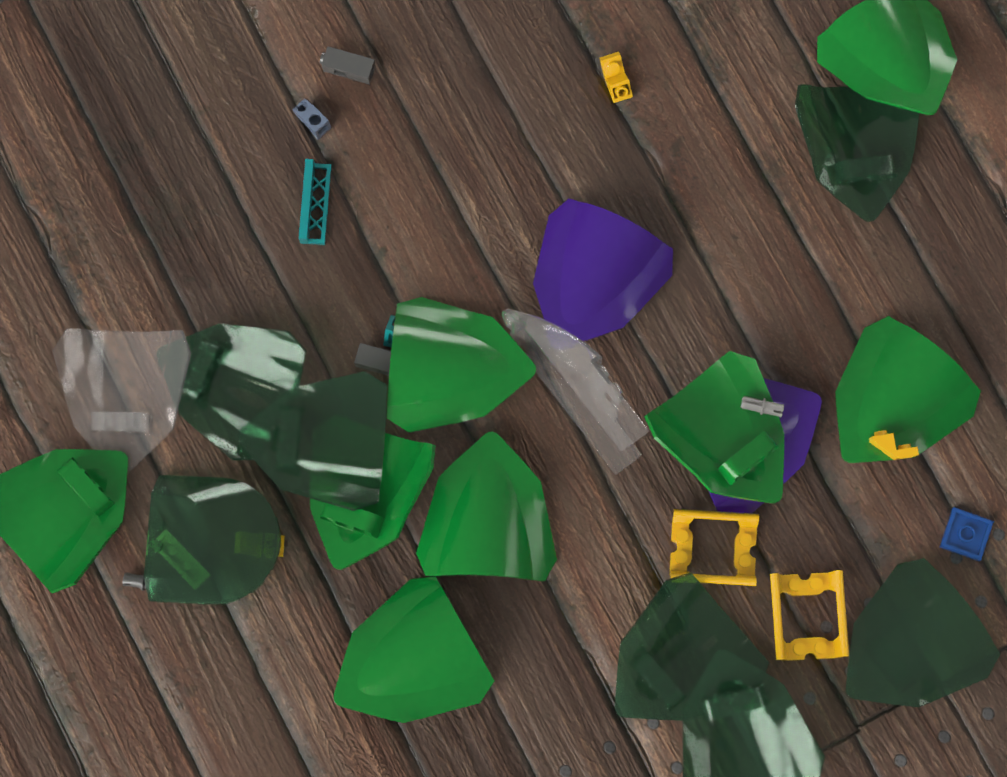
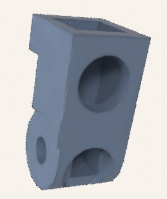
(312, 118)

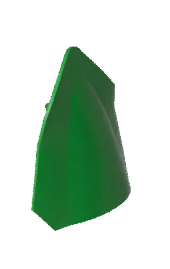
(891, 53)
(450, 365)
(900, 386)
(718, 441)
(63, 511)
(488, 517)
(359, 533)
(412, 658)

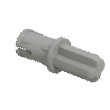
(762, 406)

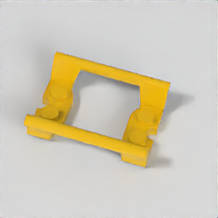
(744, 540)
(815, 585)

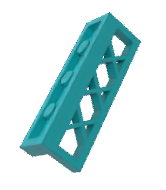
(307, 197)

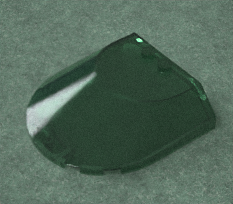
(208, 540)

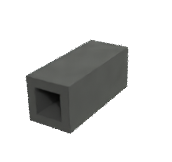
(348, 65)
(373, 359)

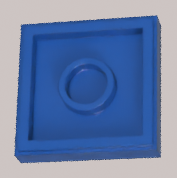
(966, 534)

